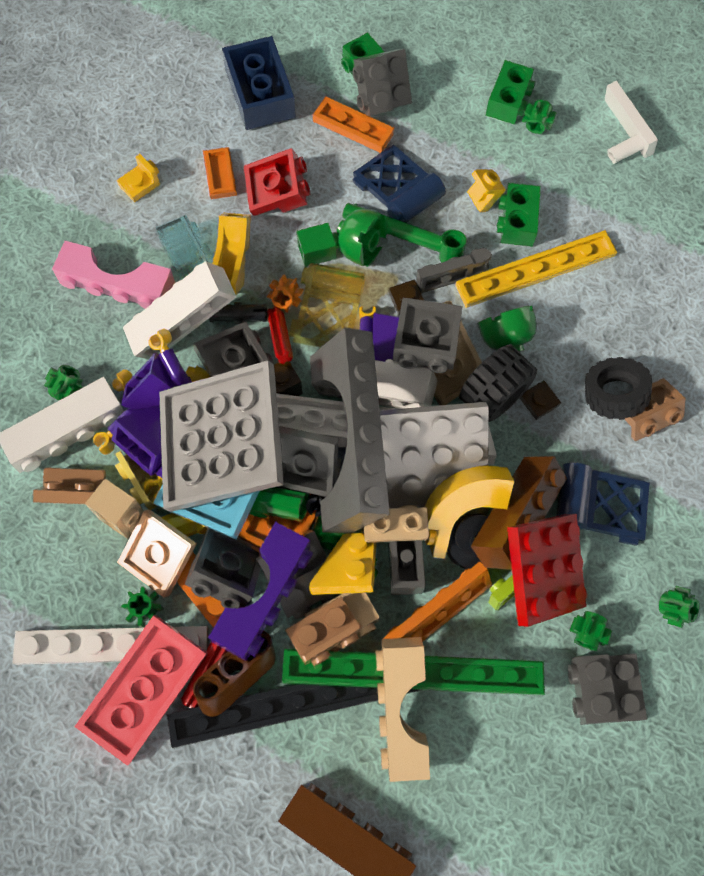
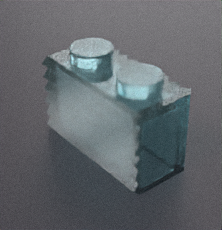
(183, 245)

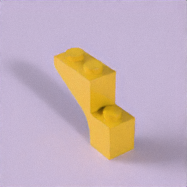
(232, 245)

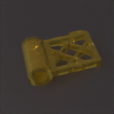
(328, 285)

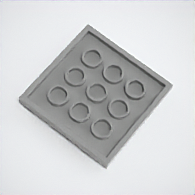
(220, 437)
(429, 446)

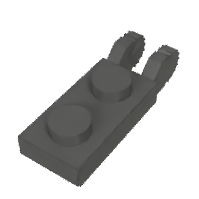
(455, 269)

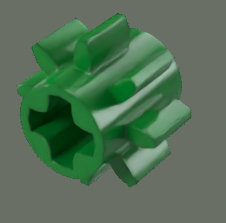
(539, 116)
(63, 381)
(137, 600)
(679, 606)
(590, 630)

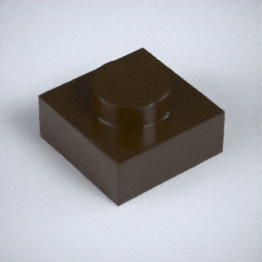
(404, 290)
(540, 400)

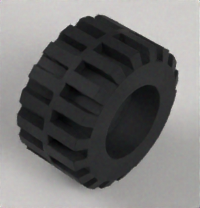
(499, 381)

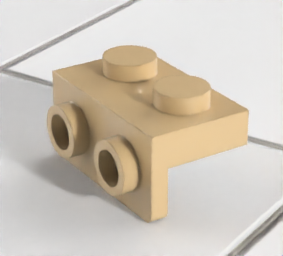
(401, 524)

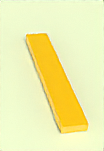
(535, 268)

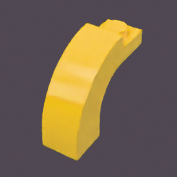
(461, 493)

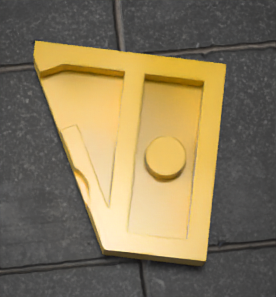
(347, 568)

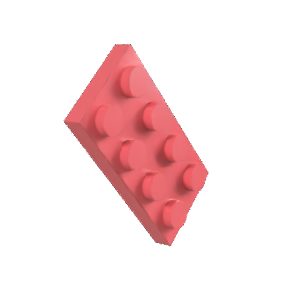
(141, 690)

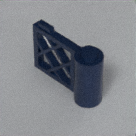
(411, 195)
(580, 495)

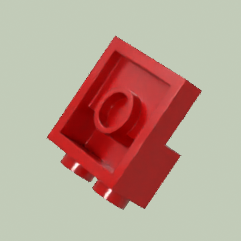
(276, 183)

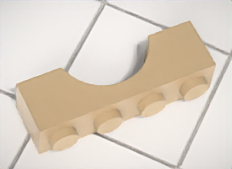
(407, 748)

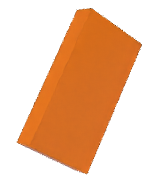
(219, 173)

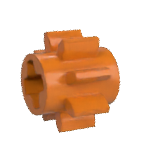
(285, 293)

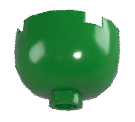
(361, 235)
(510, 327)

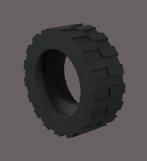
(618, 405)

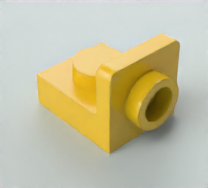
(140, 179)
(486, 189)

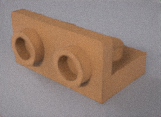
(665, 409)
(68, 485)
(323, 631)

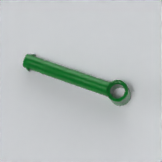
(448, 245)

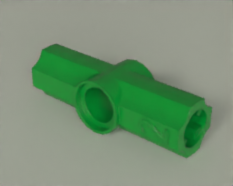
(280, 503)

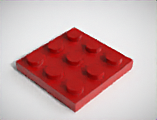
(546, 568)

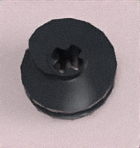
(461, 539)

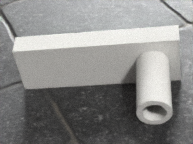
(640, 134)

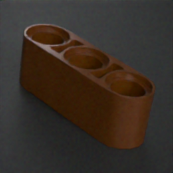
(231, 687)

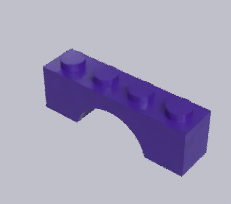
(241, 628)

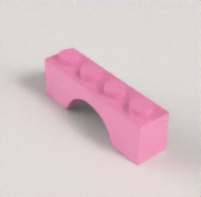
(78, 268)

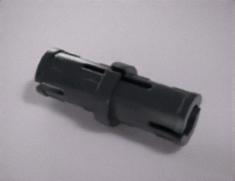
(241, 312)

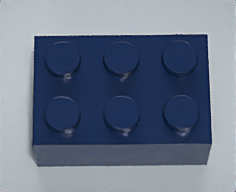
(259, 82)

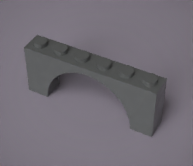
(361, 488)

